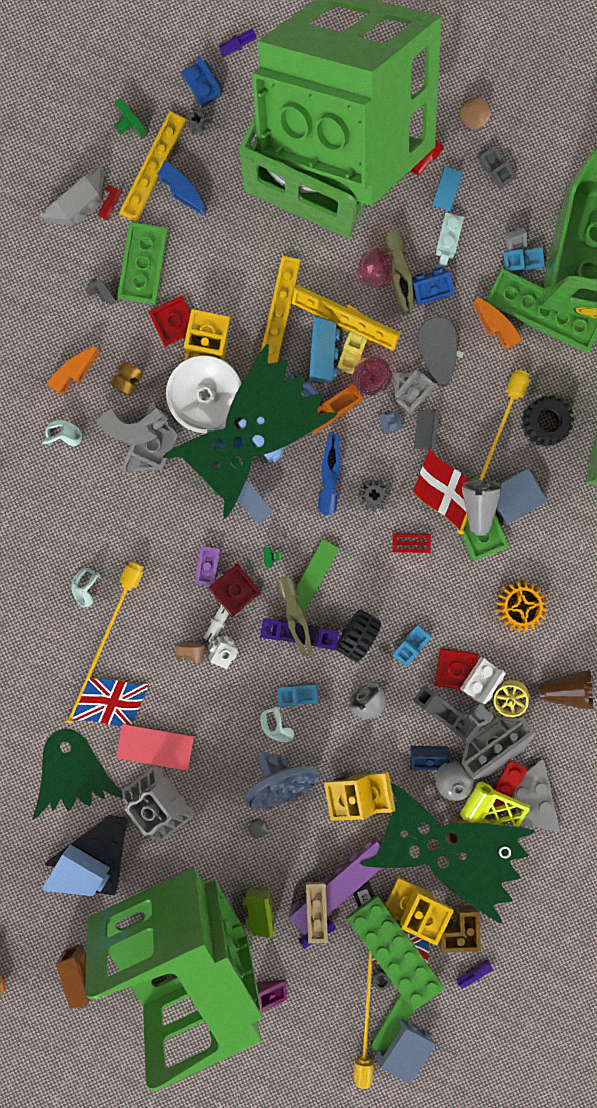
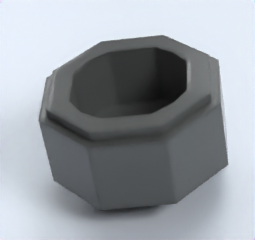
(257, 828)
(380, 980)

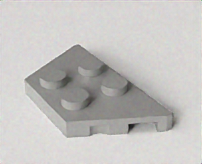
(150, 454)
(536, 792)

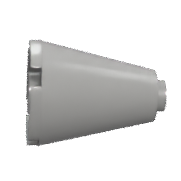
(481, 504)

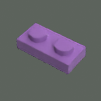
(207, 566)

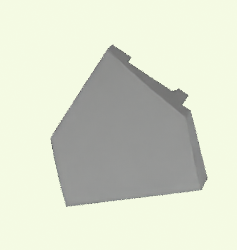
(412, 390)

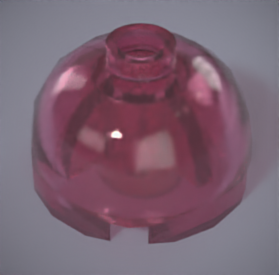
(373, 269)
(372, 375)

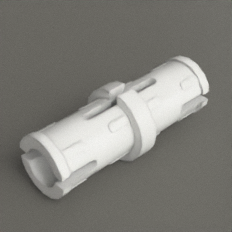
(216, 624)

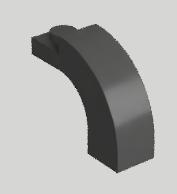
(446, 714)

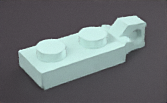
(448, 238)

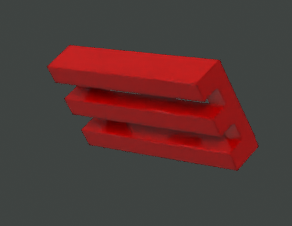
(395, 543)

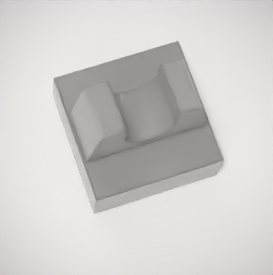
(516, 239)
(480, 714)

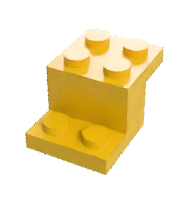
(206, 334)
(359, 796)
(418, 910)

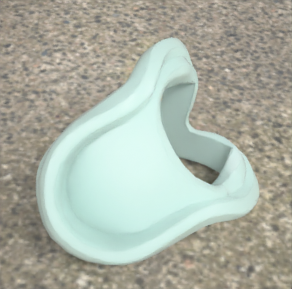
(70, 433)
(81, 595)
(280, 734)

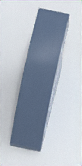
(250, 499)

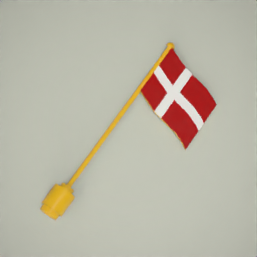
(441, 484)

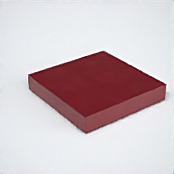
(234, 590)

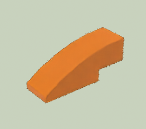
(497, 323)
(73, 369)
(341, 404)

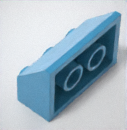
(323, 351)

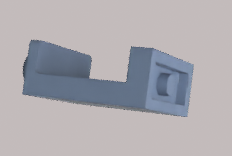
(519, 496)
(407, 1052)

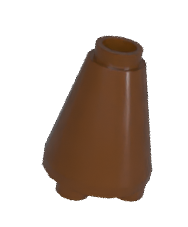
(569, 690)

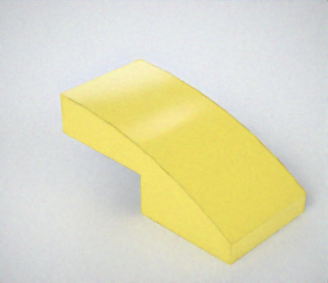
(352, 352)

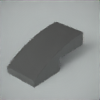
(496, 167)

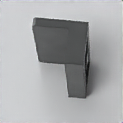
(426, 430)

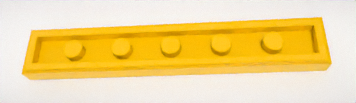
(147, 176)
(280, 306)
(345, 317)

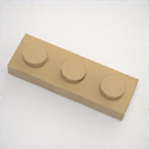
(316, 912)

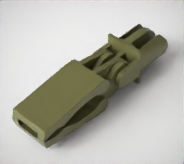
(399, 269)
(288, 591)

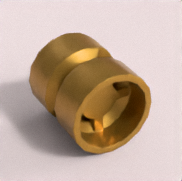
(126, 378)

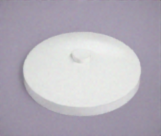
(202, 392)

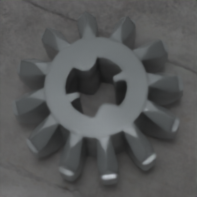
(369, 500)

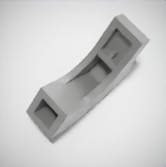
(134, 433)

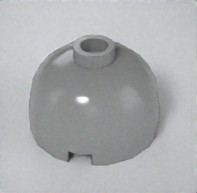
(367, 701)
(454, 781)

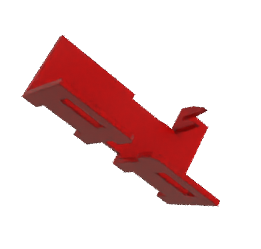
(108, 205)

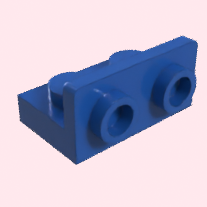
(202, 83)
(432, 286)

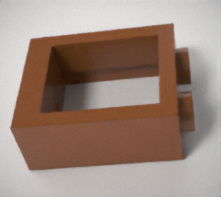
(72, 974)

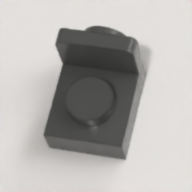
(103, 292)

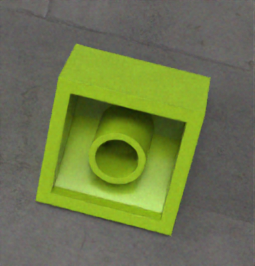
(260, 912)

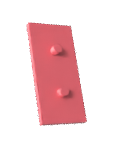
(155, 747)

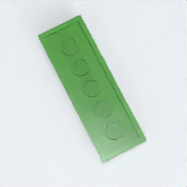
(522, 302)
(395, 952)

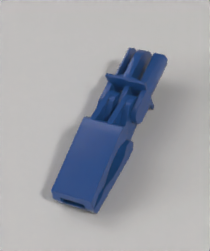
(328, 499)

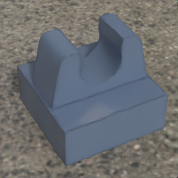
(390, 422)

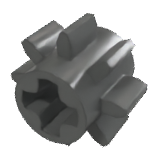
(197, 115)

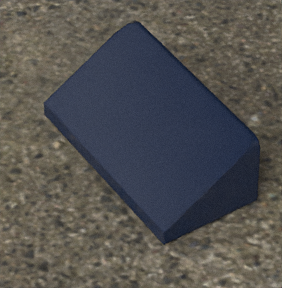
(428, 757)

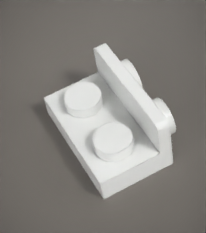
(483, 681)

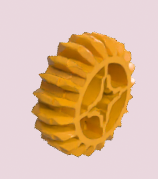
(519, 597)

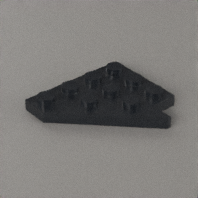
(104, 844)

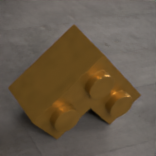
(464, 935)

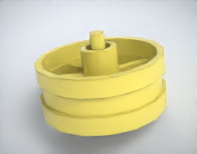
(511, 698)

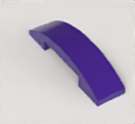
(280, 630)

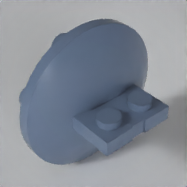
(280, 782)

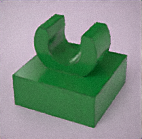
(269, 557)

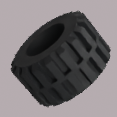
(562, 416)
(358, 635)

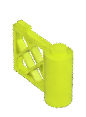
(483, 799)

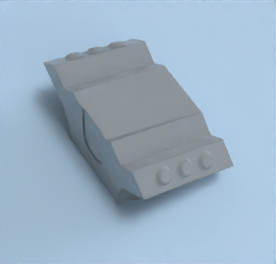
(156, 805)

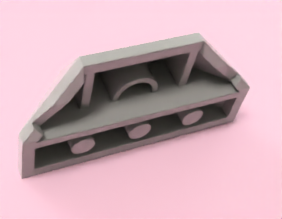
(77, 201)
(496, 745)

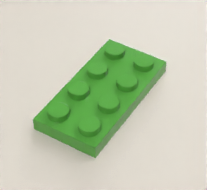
(142, 263)
(487, 544)

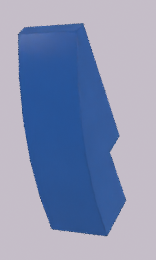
(181, 188)

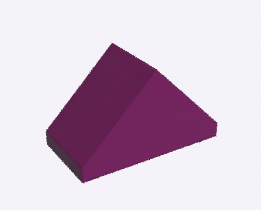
(271, 993)

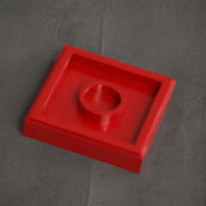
(171, 320)
(454, 667)

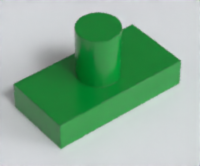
(128, 120)

